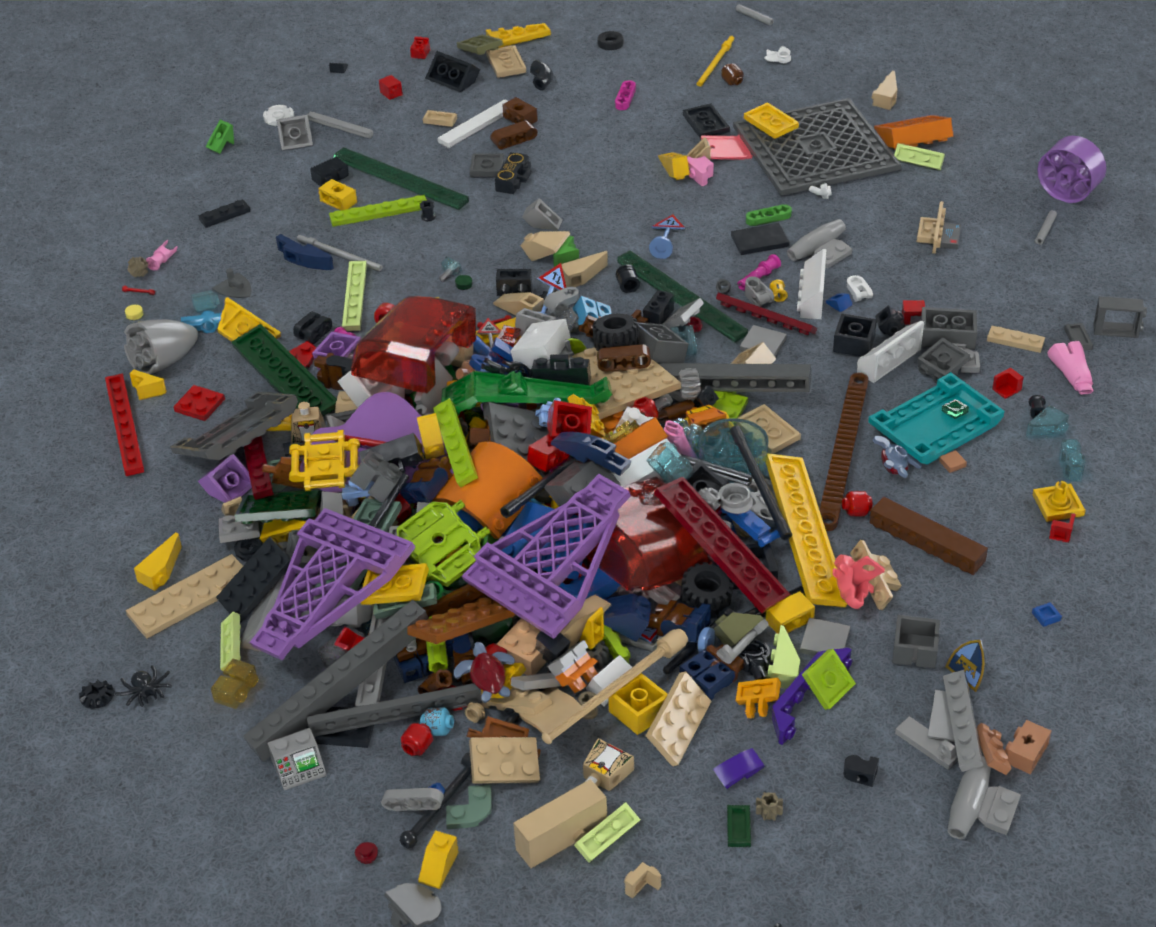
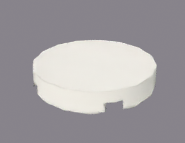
(277, 112)

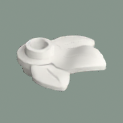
(781, 56)

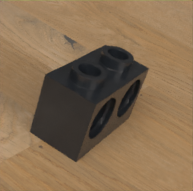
(513, 281)

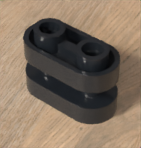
(312, 327)

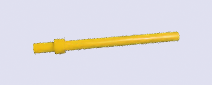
(724, 47)

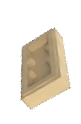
(440, 118)

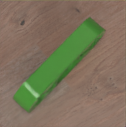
(778, 213)

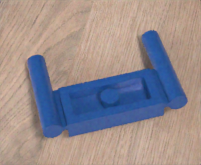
(754, 527)

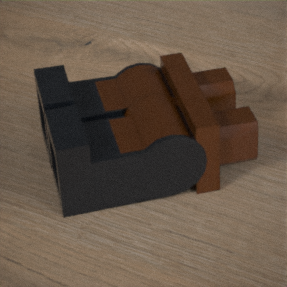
(332, 369)

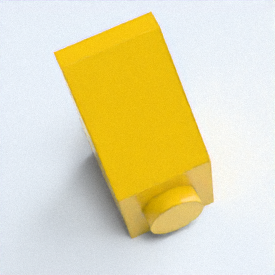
(430, 436)
(438, 859)

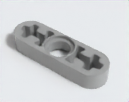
(401, 799)

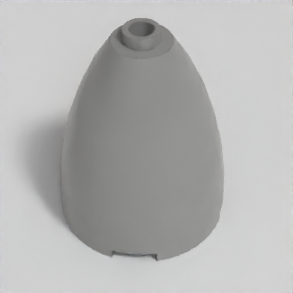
(158, 343)

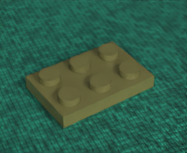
(480, 44)

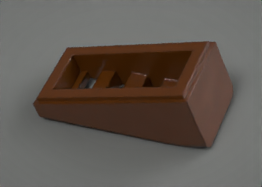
(476, 436)

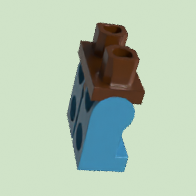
(589, 314)

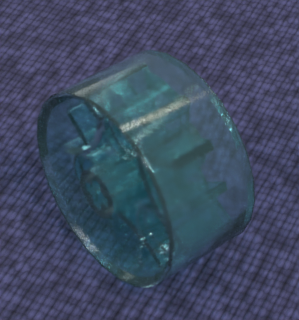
(720, 449)

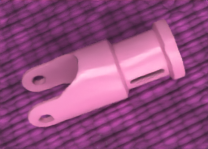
(160, 256)

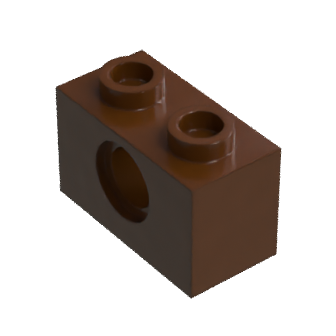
(519, 111)

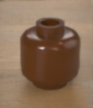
(732, 74)

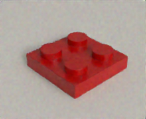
(199, 403)

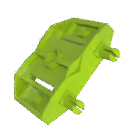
(442, 520)

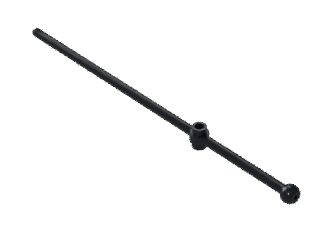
(409, 837)

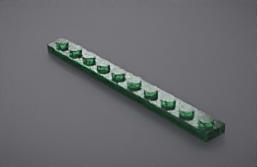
(402, 178)
(684, 296)

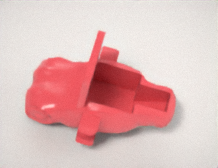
(854, 579)

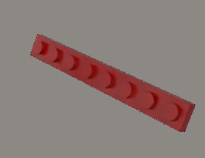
(124, 425)

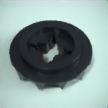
(242, 546)
(91, 700)

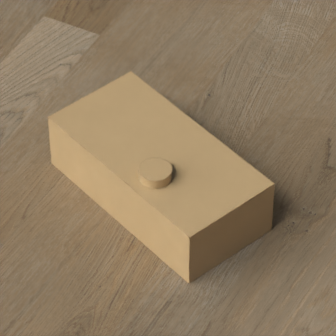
(559, 823)

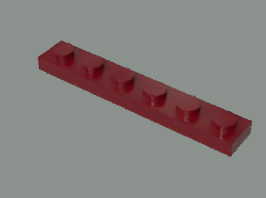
(771, 316)
(255, 459)

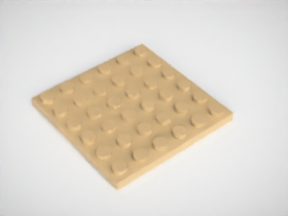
(630, 384)

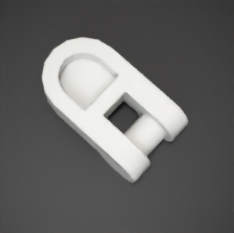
(855, 285)

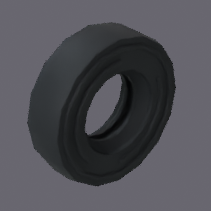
(610, 45)

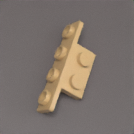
(931, 229)
(882, 583)

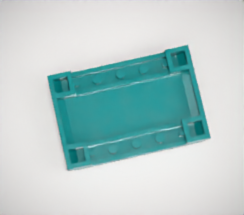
(928, 431)

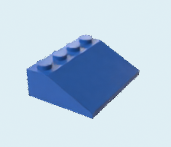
(530, 513)

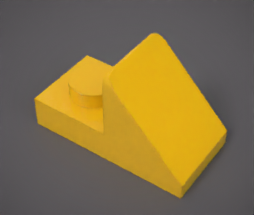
(147, 385)

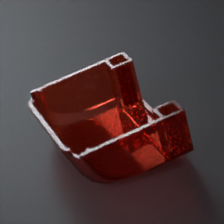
(405, 341)
(648, 542)

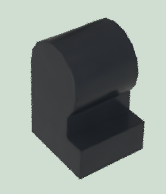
(861, 770)

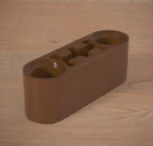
(513, 134)
(621, 358)

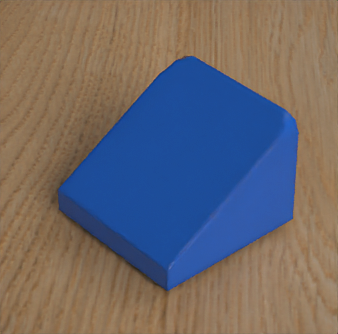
(840, 301)

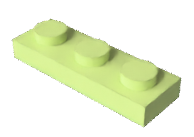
(919, 156)
(230, 640)
(607, 832)

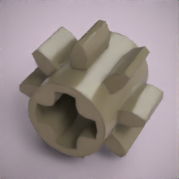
(137, 266)
(769, 806)

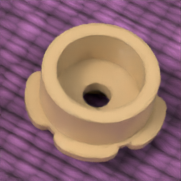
(475, 712)

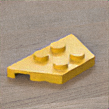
(237, 321)

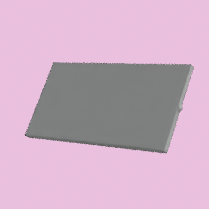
(940, 721)

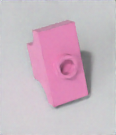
(700, 169)

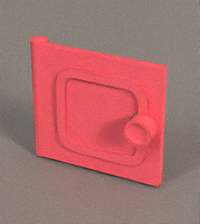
(728, 147)

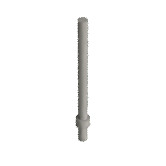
(338, 252)

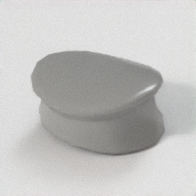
(735, 498)

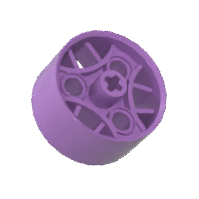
(1070, 164)

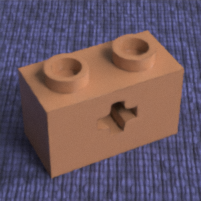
(1028, 746)

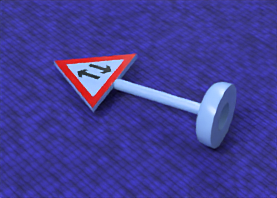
(554, 279)

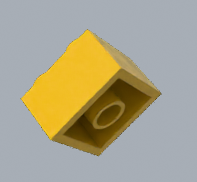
(637, 703)

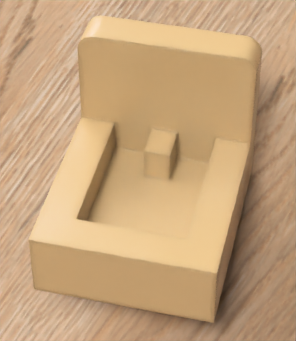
(640, 877)

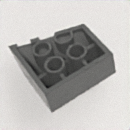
(574, 479)

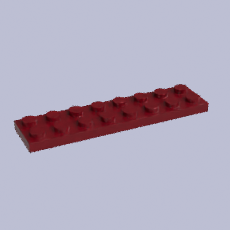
(722, 544)

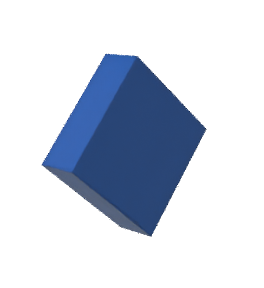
(1046, 614)

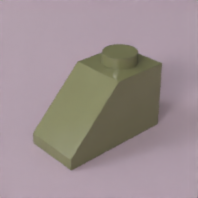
(735, 627)

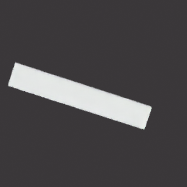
(472, 125)

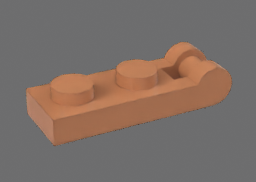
(993, 749)

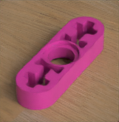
(625, 91)

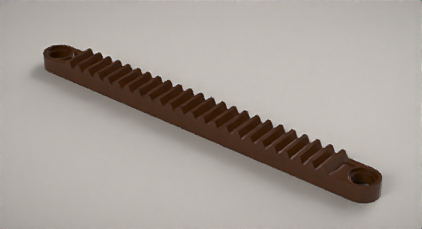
(843, 450)

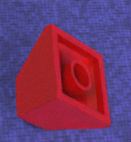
(568, 418)

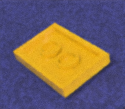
(771, 120)
(403, 587)

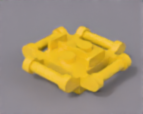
(324, 462)

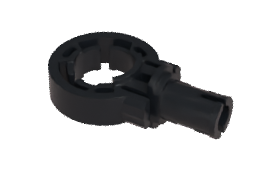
(500, 369)
(756, 663)

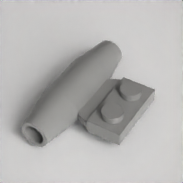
(822, 238)
(977, 801)

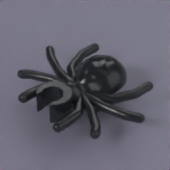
(144, 686)

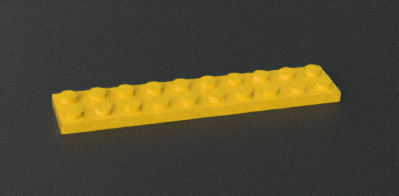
(809, 537)

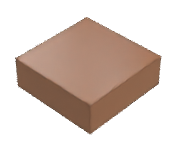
(952, 461)

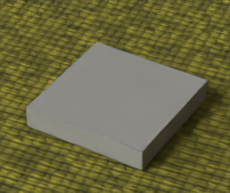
(757, 335)
(823, 635)

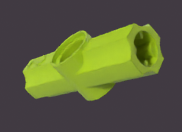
(436, 656)

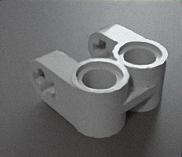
(559, 300)

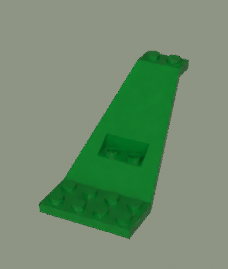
(515, 388)

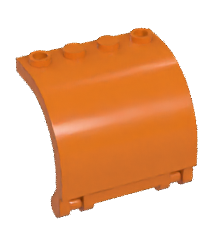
(500, 479)

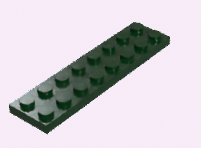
(282, 369)

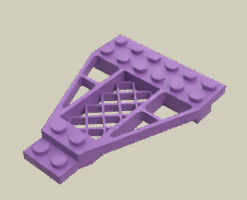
(347, 542)
(536, 595)

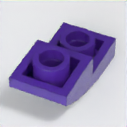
(739, 766)

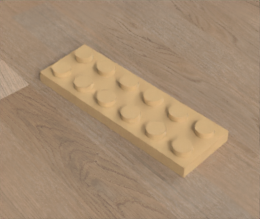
(183, 597)

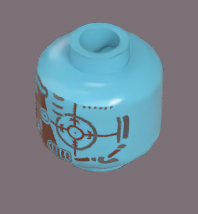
(438, 720)

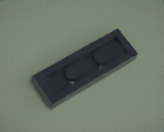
(224, 213)

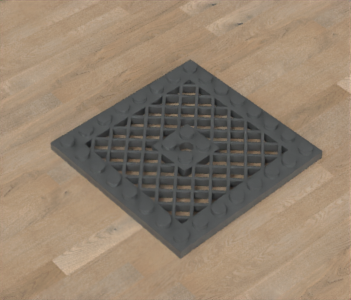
(825, 133)

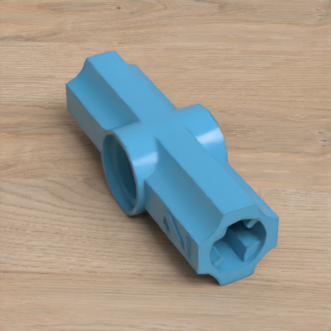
(207, 321)

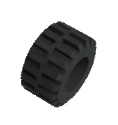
(615, 331)
(706, 577)

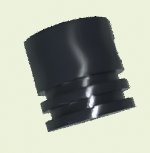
(627, 278)

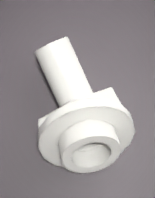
(825, 190)

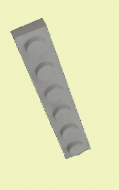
(963, 721)

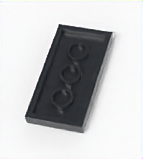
(255, 579)

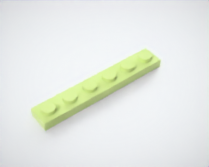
(354, 296)

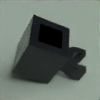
(551, 647)

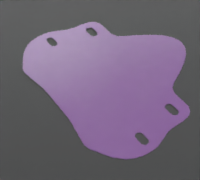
(378, 418)

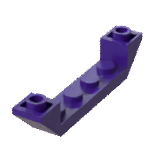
(781, 710)

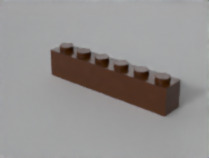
(928, 535)

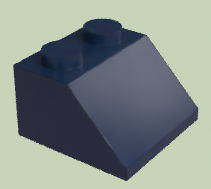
(628, 615)

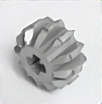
(689, 383)

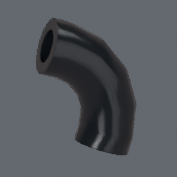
(543, 74)

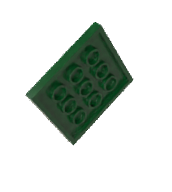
(281, 506)

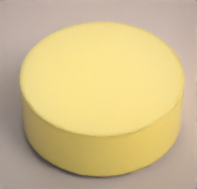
(134, 312)

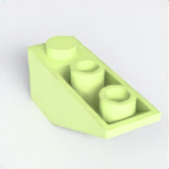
(785, 659)

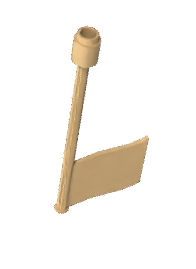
(567, 711)

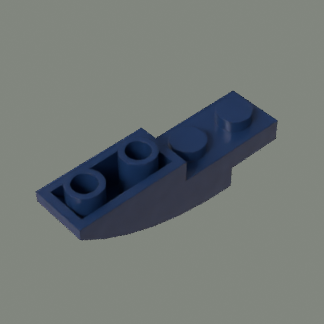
(305, 256)
(587, 446)

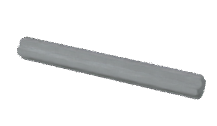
(339, 124)

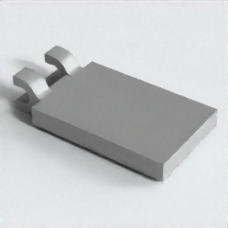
(426, 402)

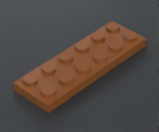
(459, 621)

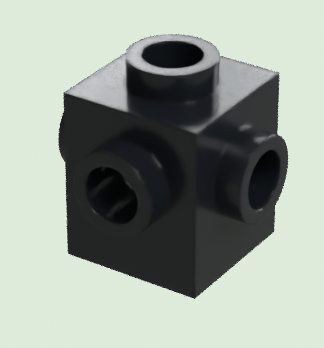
(890, 321)

